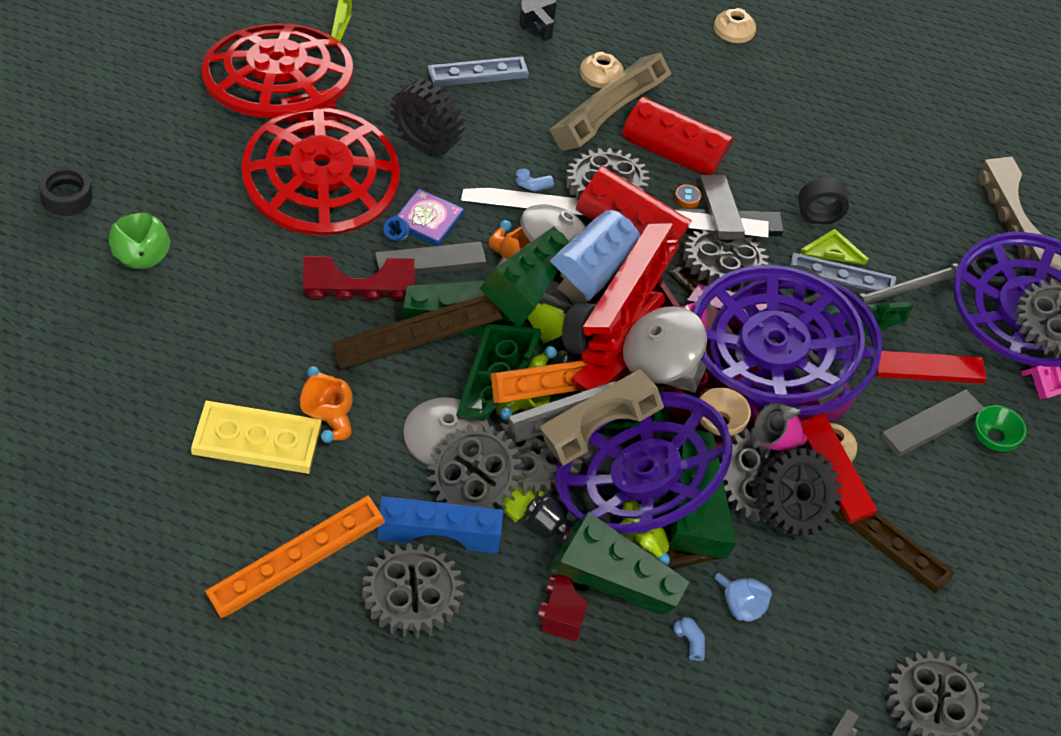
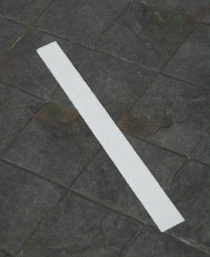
(526, 199)

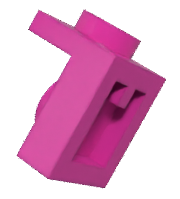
(1046, 380)

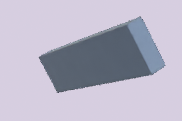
(478, 71)
(847, 276)

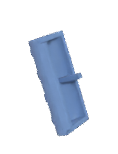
(597, 252)

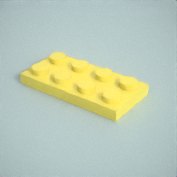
(256, 437)

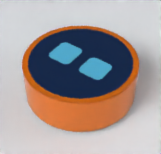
(687, 196)

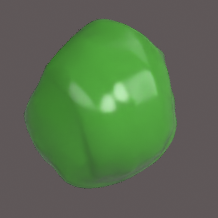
(139, 240)

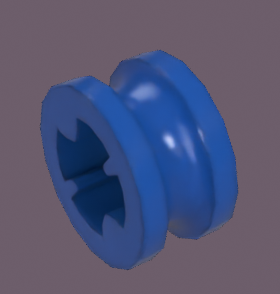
(388, 230)

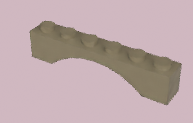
(586, 119)
(1002, 181)

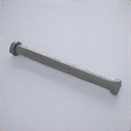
(909, 285)

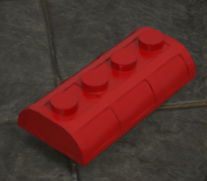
(676, 137)
(612, 192)

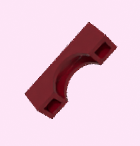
(324, 278)
(565, 608)

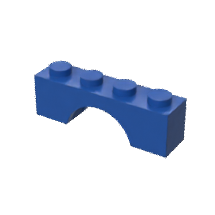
(472, 526)

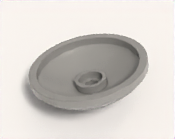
(542, 217)
(671, 352)
(428, 427)

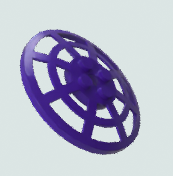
(1010, 292)
(836, 323)
(780, 325)
(664, 476)

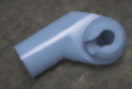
(533, 184)
(695, 636)

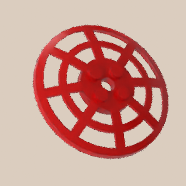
(277, 62)
(320, 178)

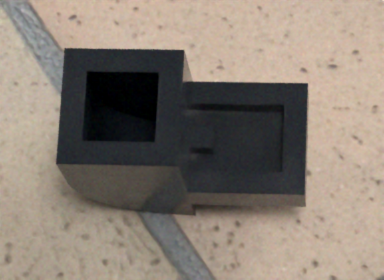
(538, 16)

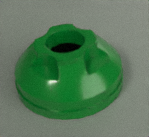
(1003, 421)

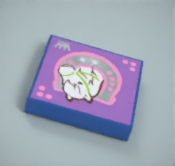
(430, 217)

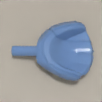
(745, 597)

